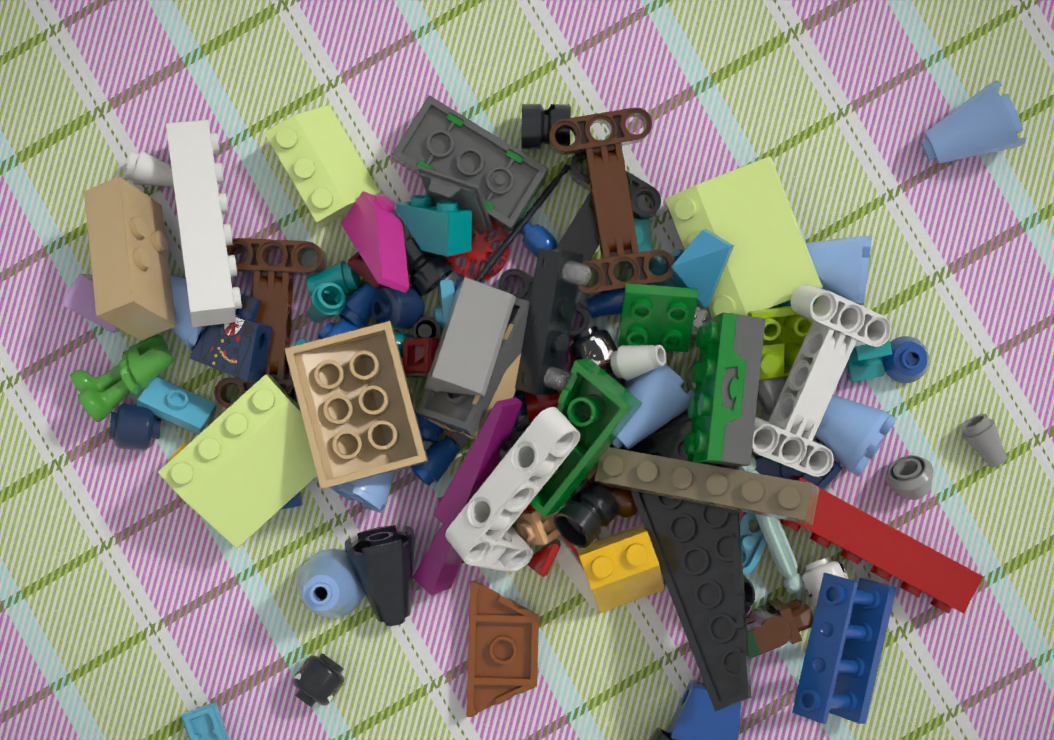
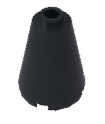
(385, 570)

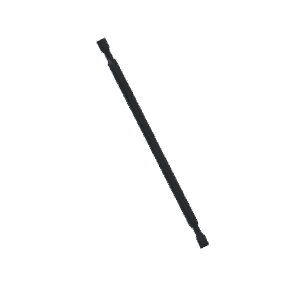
(522, 223)

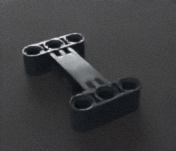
(582, 233)

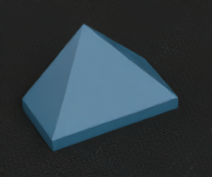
(702, 265)

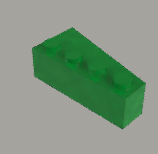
(599, 411)

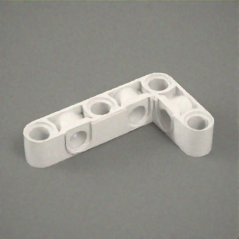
(484, 527)

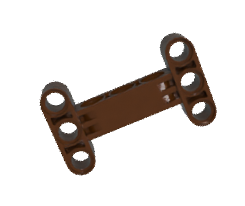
(611, 196)
(275, 289)

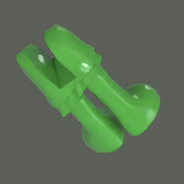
(136, 370)

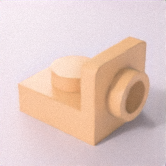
(536, 528)

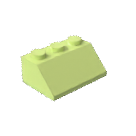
(321, 163)

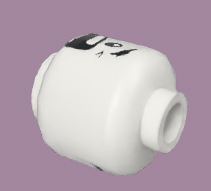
(814, 573)

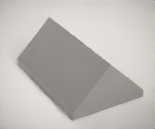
(470, 339)

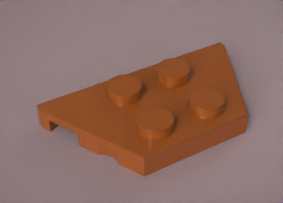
(499, 649)

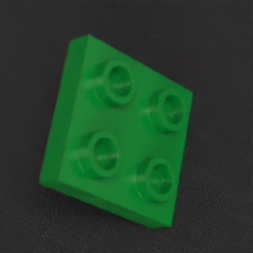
(657, 316)

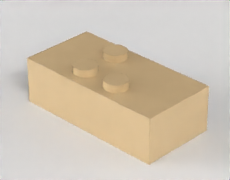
(129, 259)

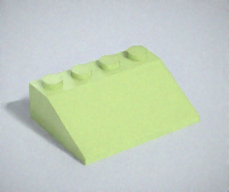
(756, 217)
(245, 462)

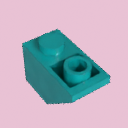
(438, 225)

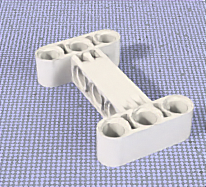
(815, 378)

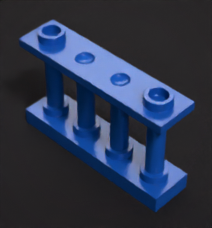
(863, 639)

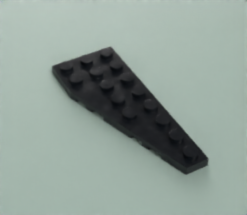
(703, 572)

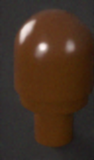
(624, 499)

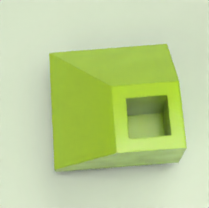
(782, 340)

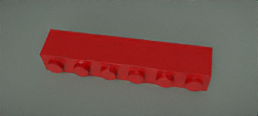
(890, 552)

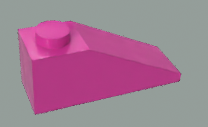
(379, 239)

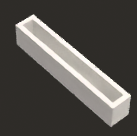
(201, 223)

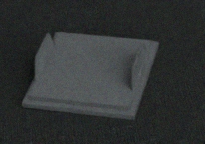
(466, 194)

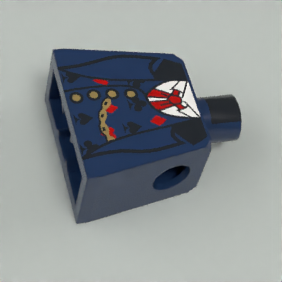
(238, 346)

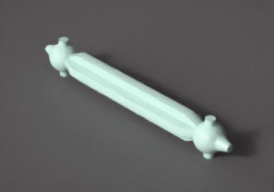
(779, 546)

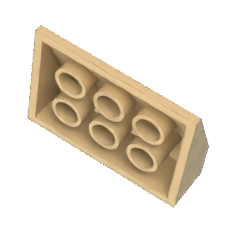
(356, 405)

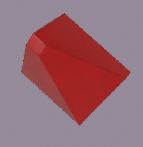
(544, 558)

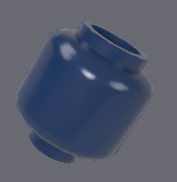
(398, 307)
(133, 427)

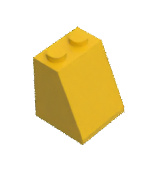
(621, 568)

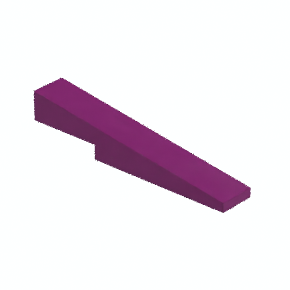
(441, 560)

